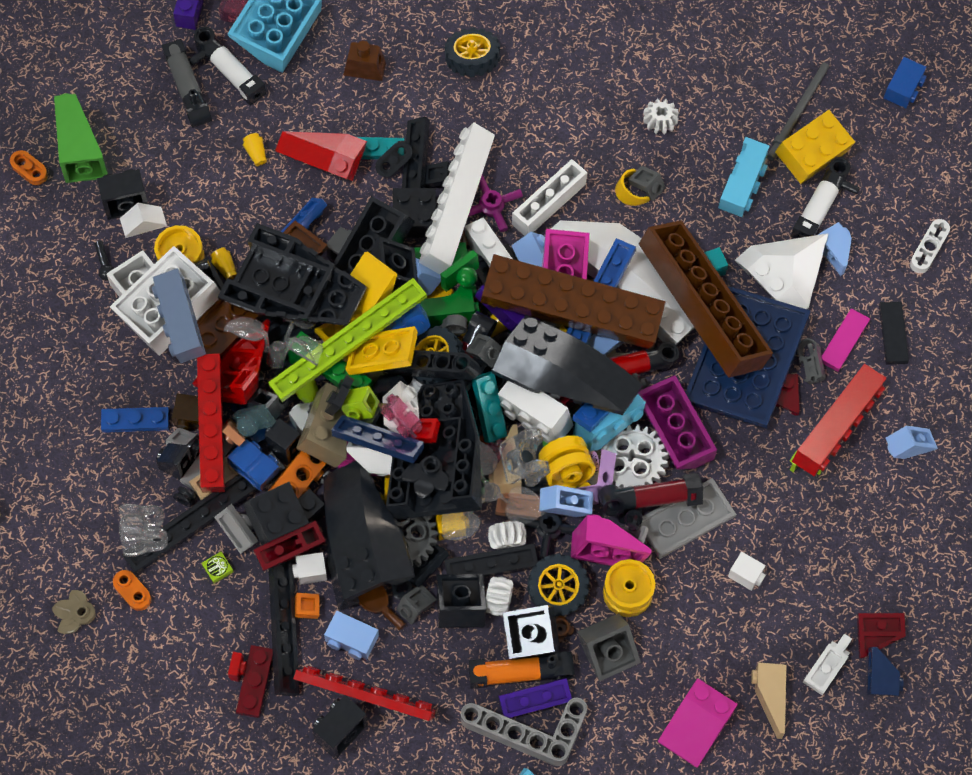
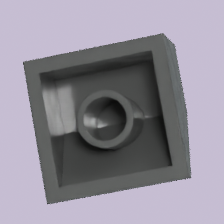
(609, 646)

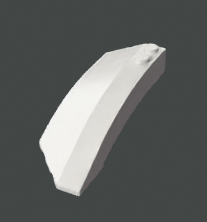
(638, 277)

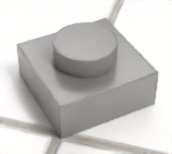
(181, 436)

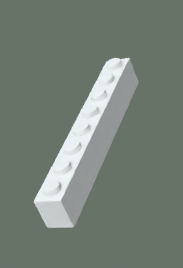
(456, 198)

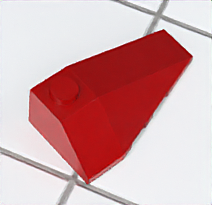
(327, 151)

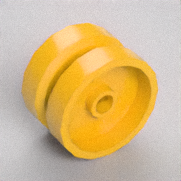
(182, 238)
(568, 461)
(617, 592)

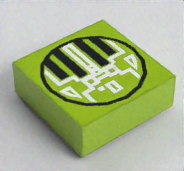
(217, 567)

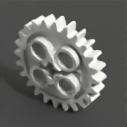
(636, 441)

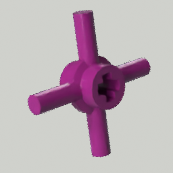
(497, 206)

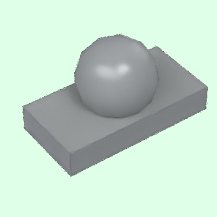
(237, 528)

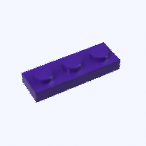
(535, 698)

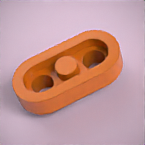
(30, 168)
(131, 589)

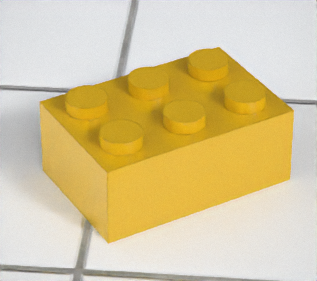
(814, 146)

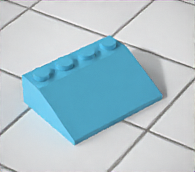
(274, 28)

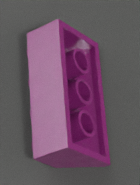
(678, 424)

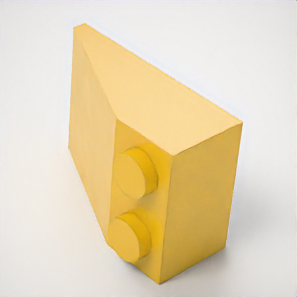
(378, 280)

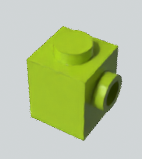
(360, 403)

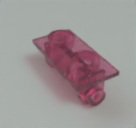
(394, 411)

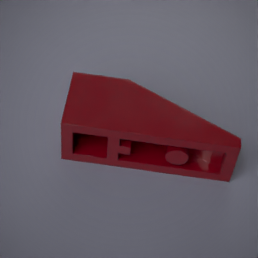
(289, 546)

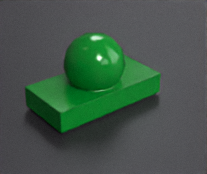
(461, 272)

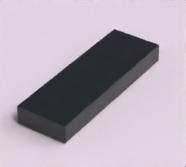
(893, 333)

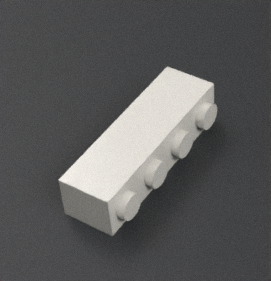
(549, 198)

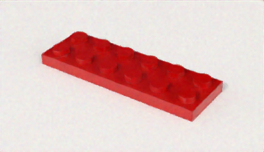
(356, 689)

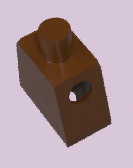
(365, 61)

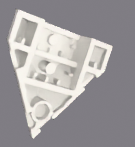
(786, 267)

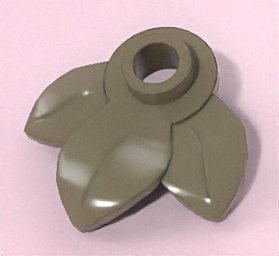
(71, 611)

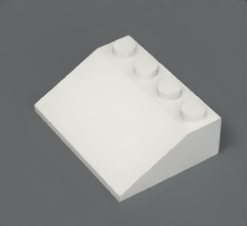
(139, 306)

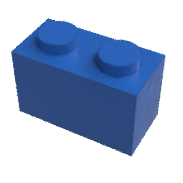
(905, 82)

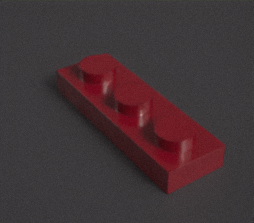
(254, 681)

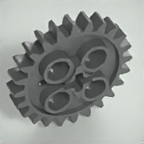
(419, 547)

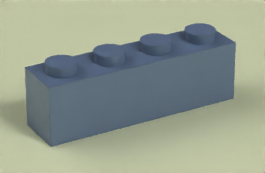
(178, 315)

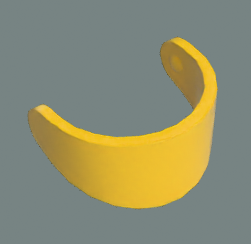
(624, 195)

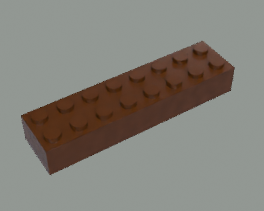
(705, 298)
(573, 301)

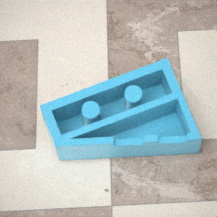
(745, 177)
(610, 425)

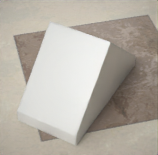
(142, 219)

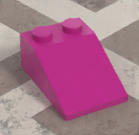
(566, 252)
(605, 542)
(697, 723)

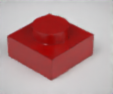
(429, 431)
(237, 666)

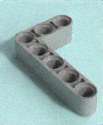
(527, 733)

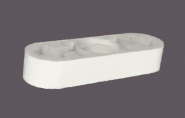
(929, 237)

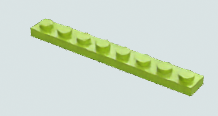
(349, 339)

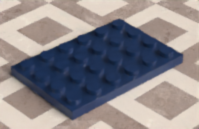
(756, 393)

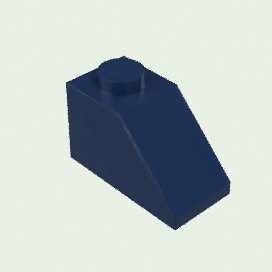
(882, 675)

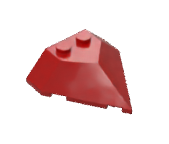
(241, 369)

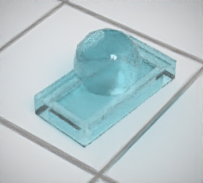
(253, 419)

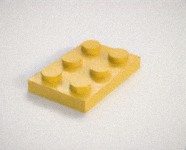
(384, 351)

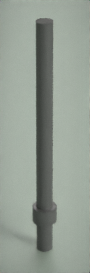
(798, 110)

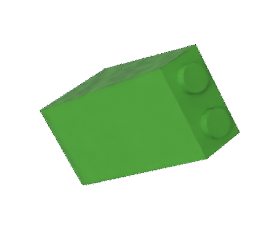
(77, 147)

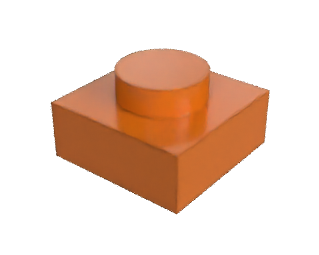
(307, 605)

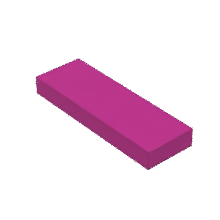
(844, 339)

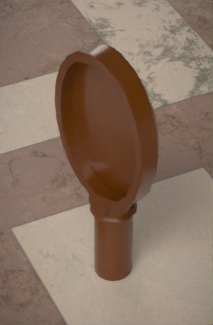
(377, 602)

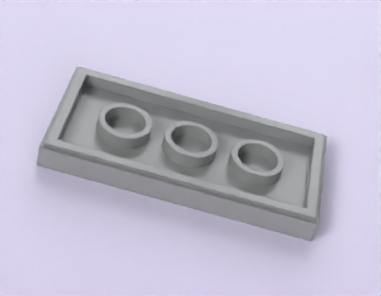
(679, 524)

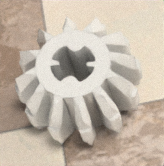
(660, 116)
(507, 535)
(499, 595)

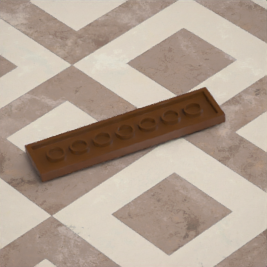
(214, 320)

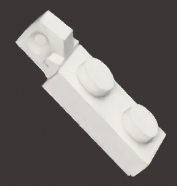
(828, 665)

